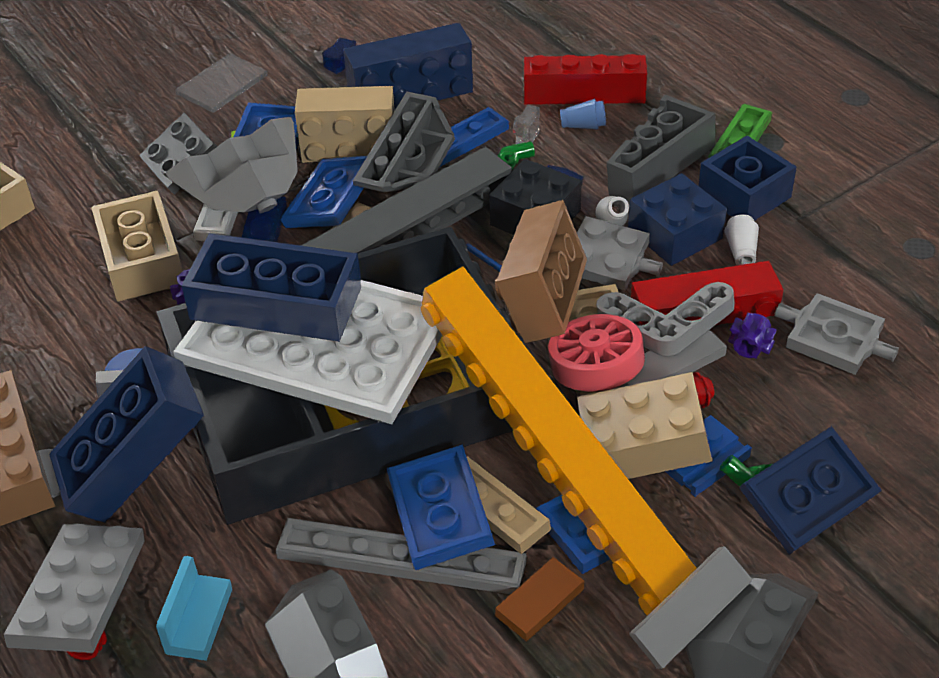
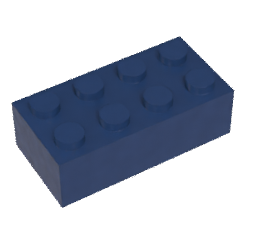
(421, 62)
(273, 286)
(125, 435)

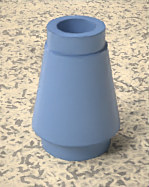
(584, 115)

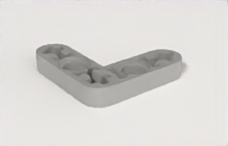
(670, 332)

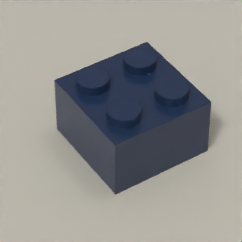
(747, 178)
(678, 217)

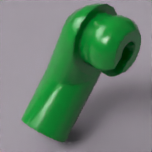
(513, 153)
(738, 471)

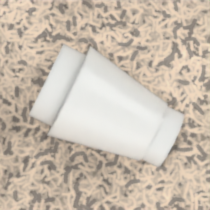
(605, 213)
(742, 238)

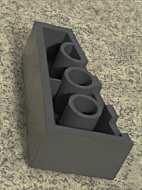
(660, 148)

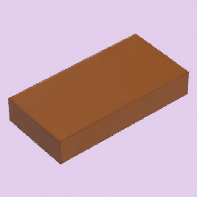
(539, 599)

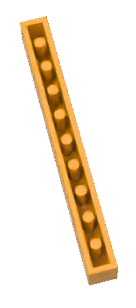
(557, 438)

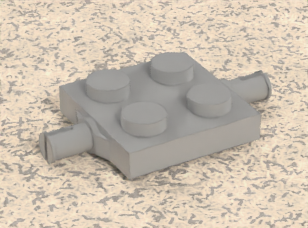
(614, 253)
(835, 333)

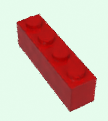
(584, 78)
(753, 284)

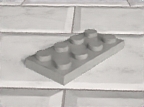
(75, 589)

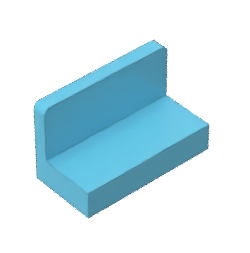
(192, 612)

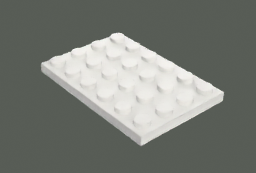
(361, 374)

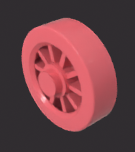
(597, 353)

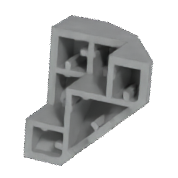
(243, 170)

